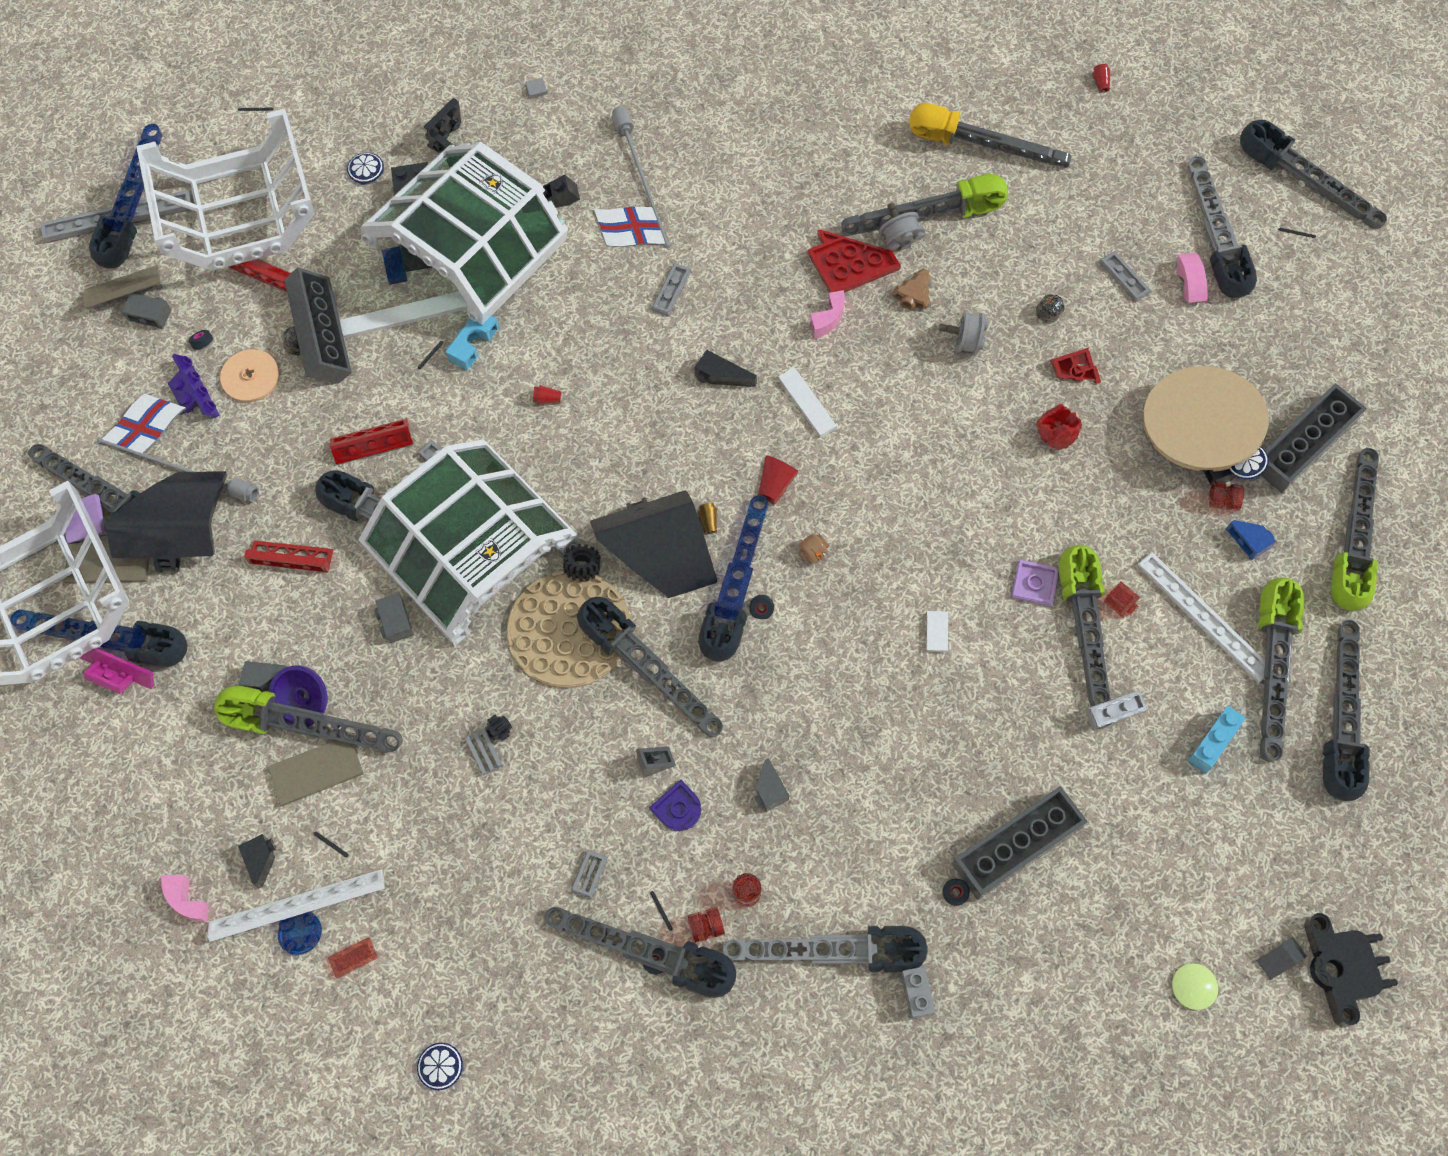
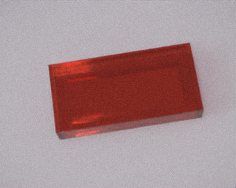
(353, 957)

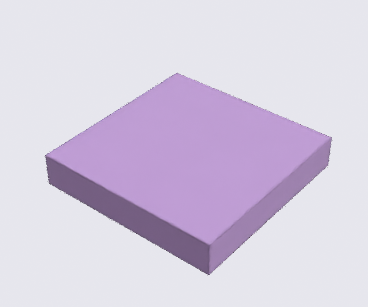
(76, 530)
(1035, 583)

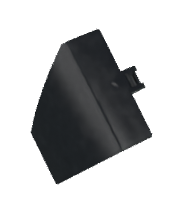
(660, 543)

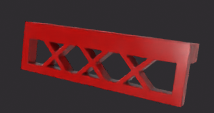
(263, 272)
(371, 441)
(289, 560)

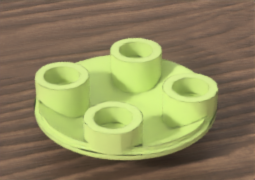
(1195, 986)

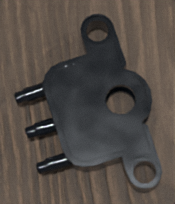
(1355, 964)

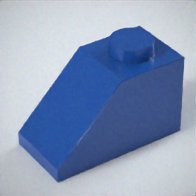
(1251, 537)

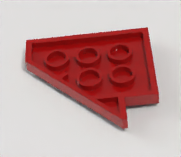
(849, 262)

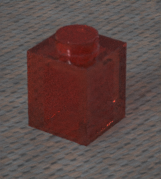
(1122, 600)

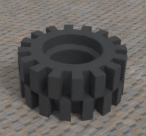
(581, 554)

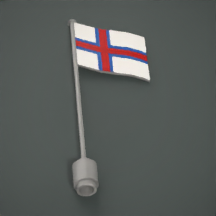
(631, 224)
(145, 425)

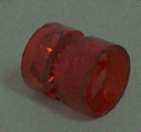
(1229, 496)
(746, 890)
(706, 924)

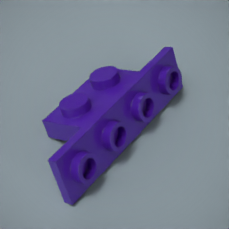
(189, 388)

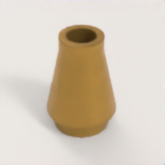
(708, 517)

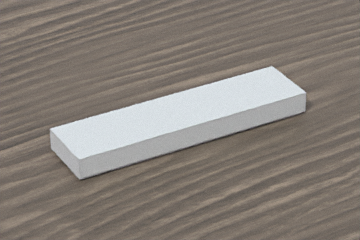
(807, 402)

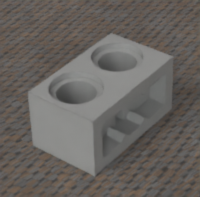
(917, 993)

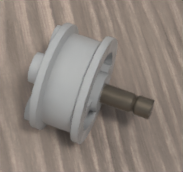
(901, 229)
(968, 332)

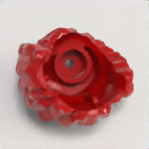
(1059, 427)

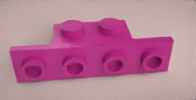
(115, 672)

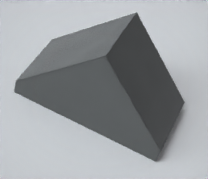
(655, 760)
(1281, 958)

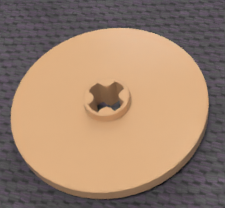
(241, 387)

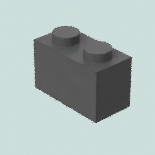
(146, 310)
(393, 618)

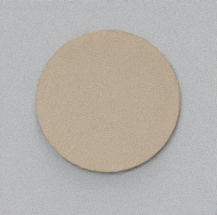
(1205, 418)
(547, 635)

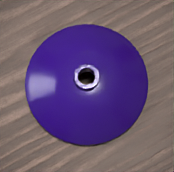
(290, 686)

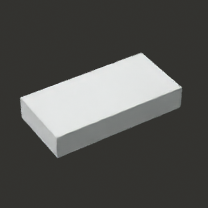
(937, 631)

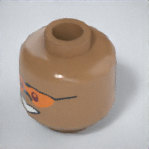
(813, 548)

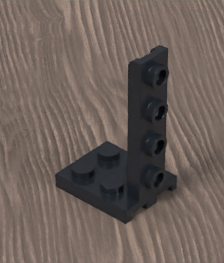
(442, 124)

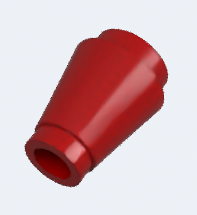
(1102, 77)
(546, 395)

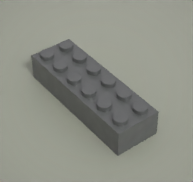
(317, 326)
(1311, 436)
(1019, 842)

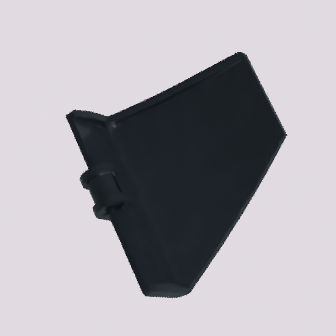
(168, 520)

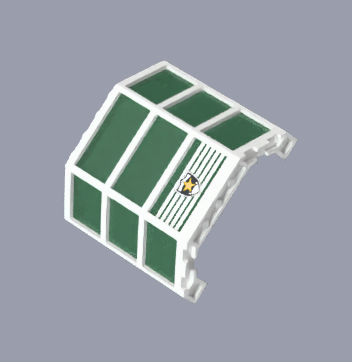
(473, 224)
(461, 533)

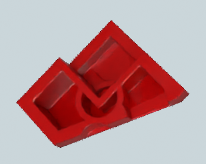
(1068, 368)
(775, 479)

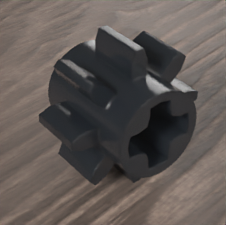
(498, 728)

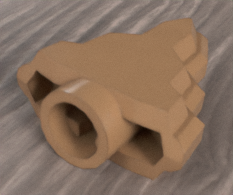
(914, 291)

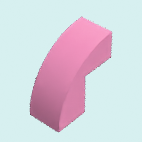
(1192, 271)
(826, 321)
(176, 893)

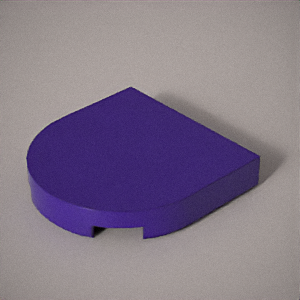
(677, 808)

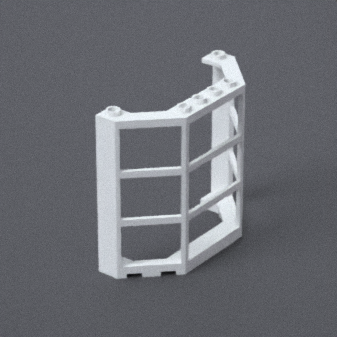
(221, 167)
(36, 539)

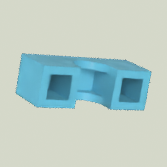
(460, 351)
(1216, 739)

